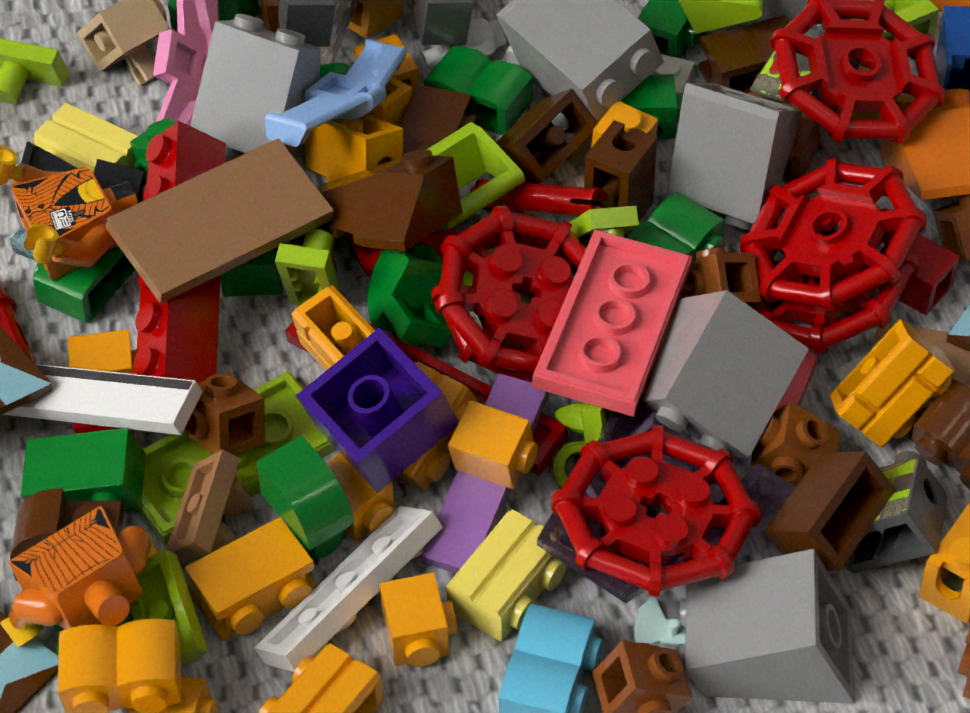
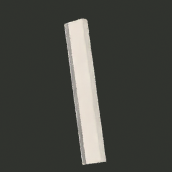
(114, 400)

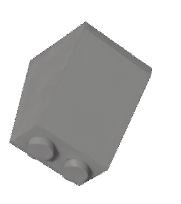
(581, 47)
(249, 76)
(731, 150)
(722, 372)
(770, 632)

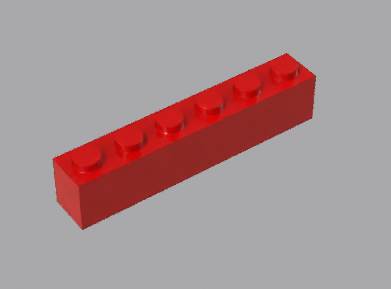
(182, 333)

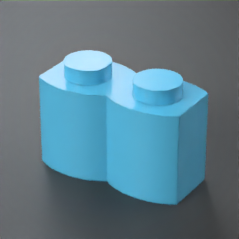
(550, 663)

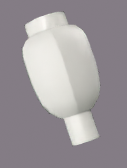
(482, 36)

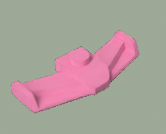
(183, 56)

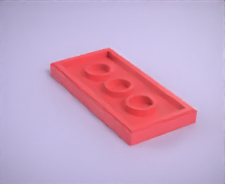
(612, 323)

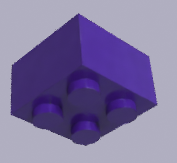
(378, 409)

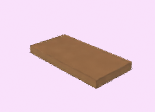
(219, 220)

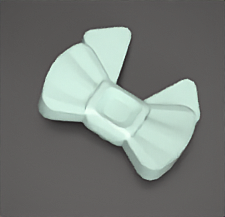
(654, 629)

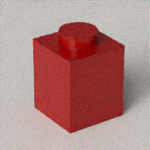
(934, 277)

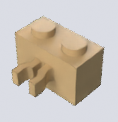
(125, 33)

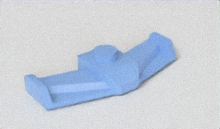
(339, 95)

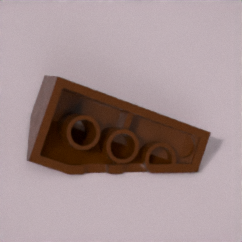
(395, 201)

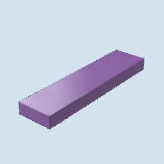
(475, 503)

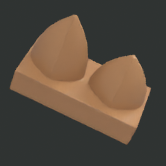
(209, 494)

